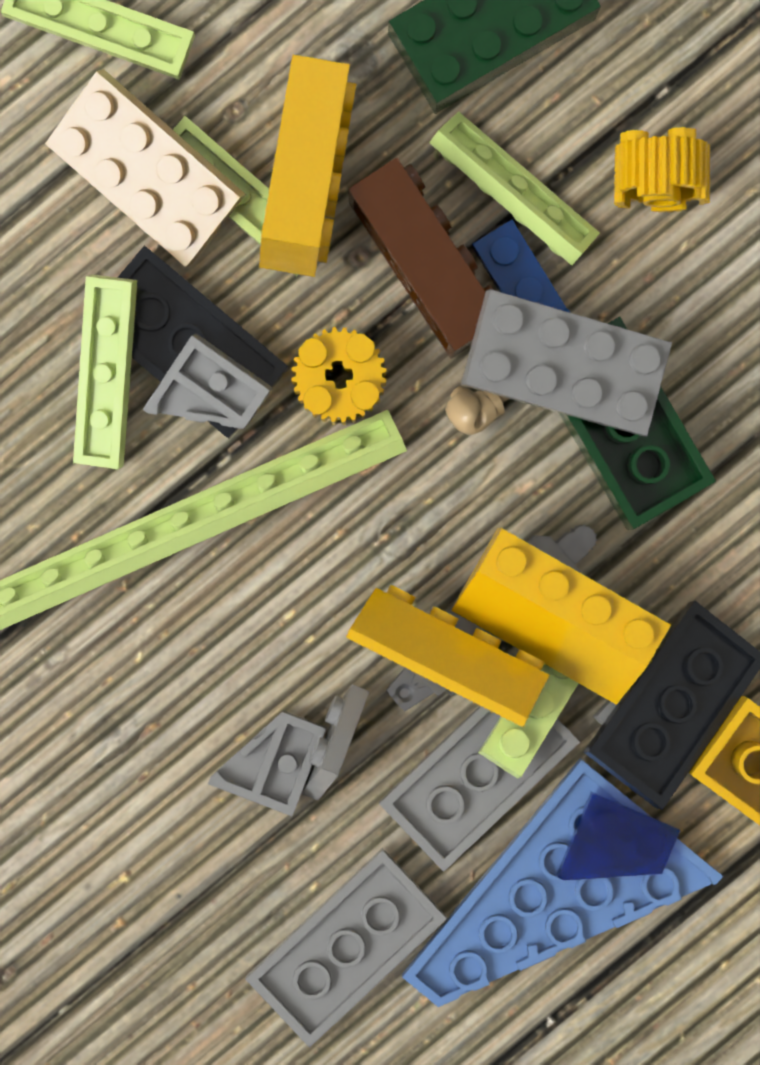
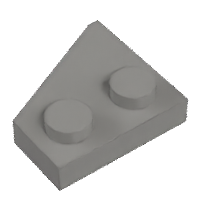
(272, 764)

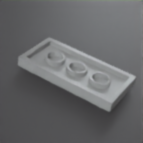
(566, 363)
(461, 793)
(346, 947)

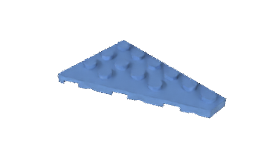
(528, 914)

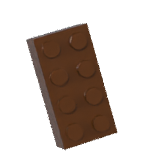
(421, 252)

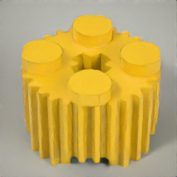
(662, 170)
(357, 356)

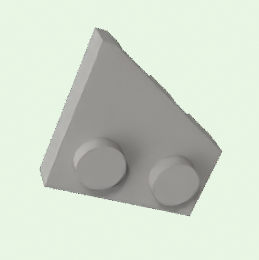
(208, 387)
(331, 751)

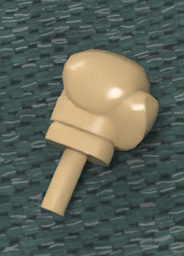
(473, 411)

